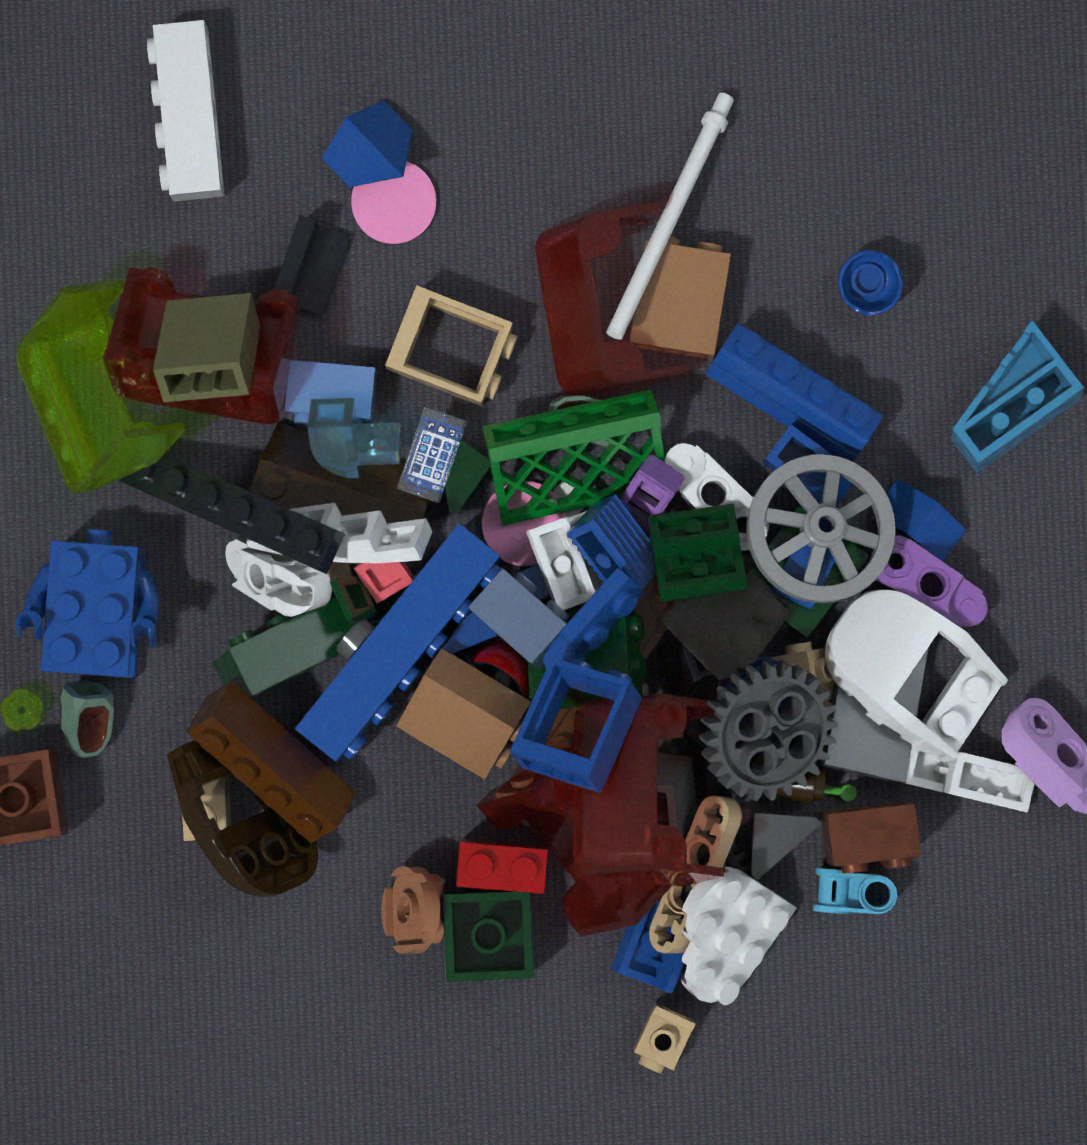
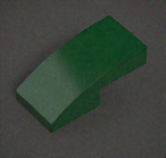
(357, 601)

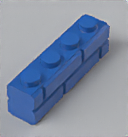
(794, 393)

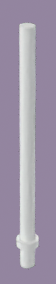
(713, 124)

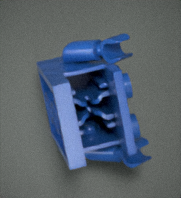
(93, 607)

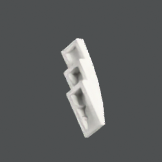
(368, 535)
(970, 778)

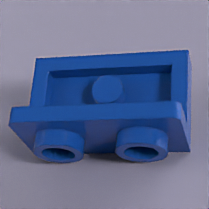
(643, 962)

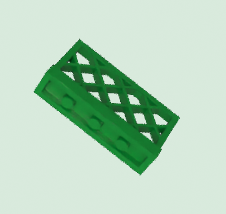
(572, 431)

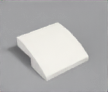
(562, 566)

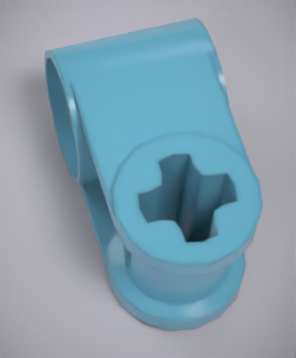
(850, 892)

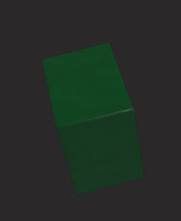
(465, 477)

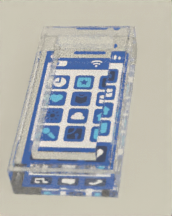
(431, 454)

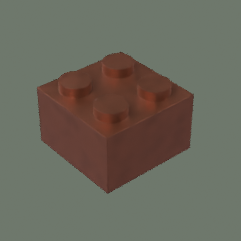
(31, 797)
(871, 835)

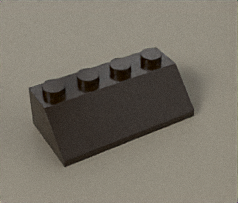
(295, 479)

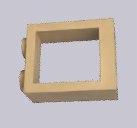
(410, 329)

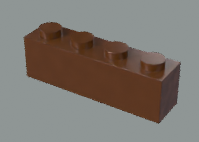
(271, 762)

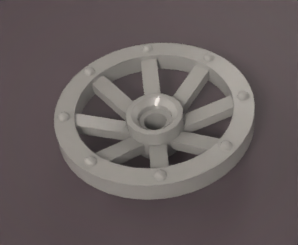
(813, 536)

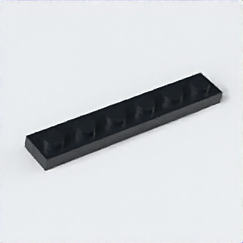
(239, 511)

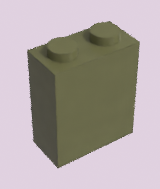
(207, 347)

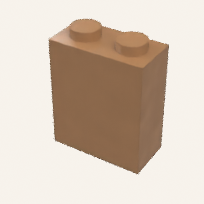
(683, 301)
(464, 714)

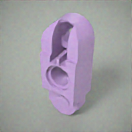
(1048, 752)

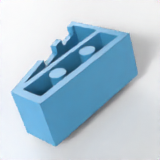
(1017, 401)

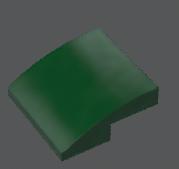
(697, 552)

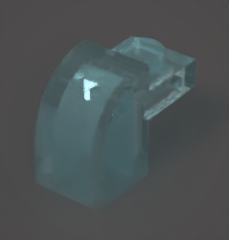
(344, 444)

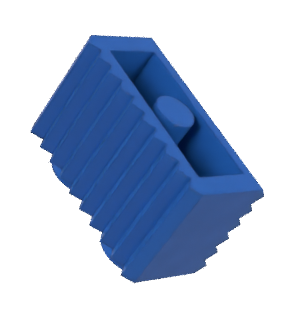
(614, 540)

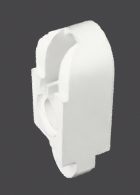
(702, 469)
(277, 579)

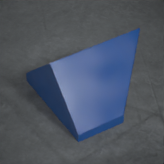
(369, 146)

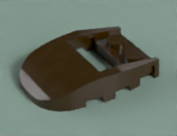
(255, 855)

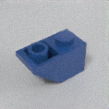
(795, 445)

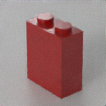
(502, 866)

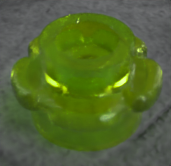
(10, 705)

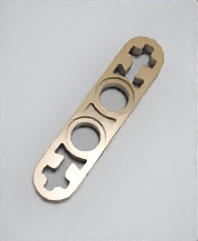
(719, 847)

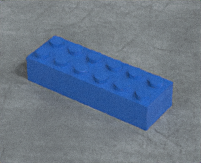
(398, 645)

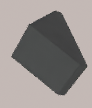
(774, 837)

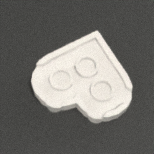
(729, 932)

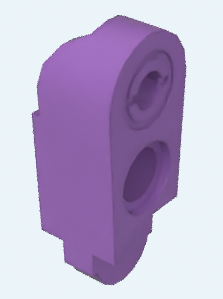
(958, 598)

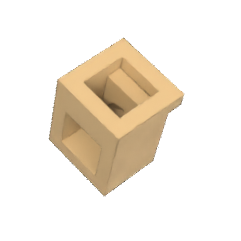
(663, 1021)

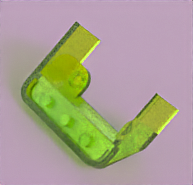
(74, 396)

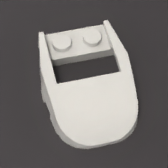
(878, 648)

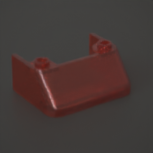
(580, 355)
(618, 828)

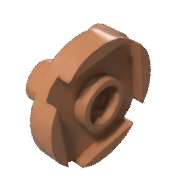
(413, 909)

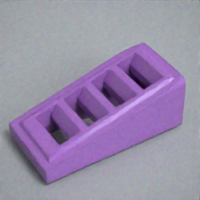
(657, 480)

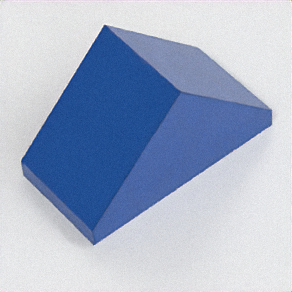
(923, 520)

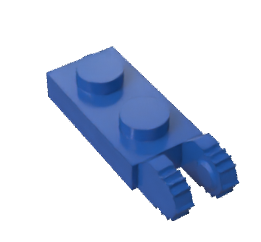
(593, 621)

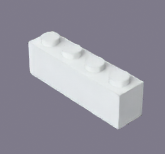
(187, 111)

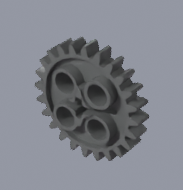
(768, 730)

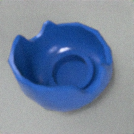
(870, 282)

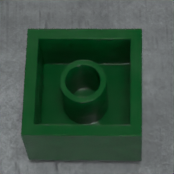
(488, 935)

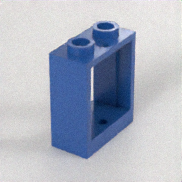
(561, 765)

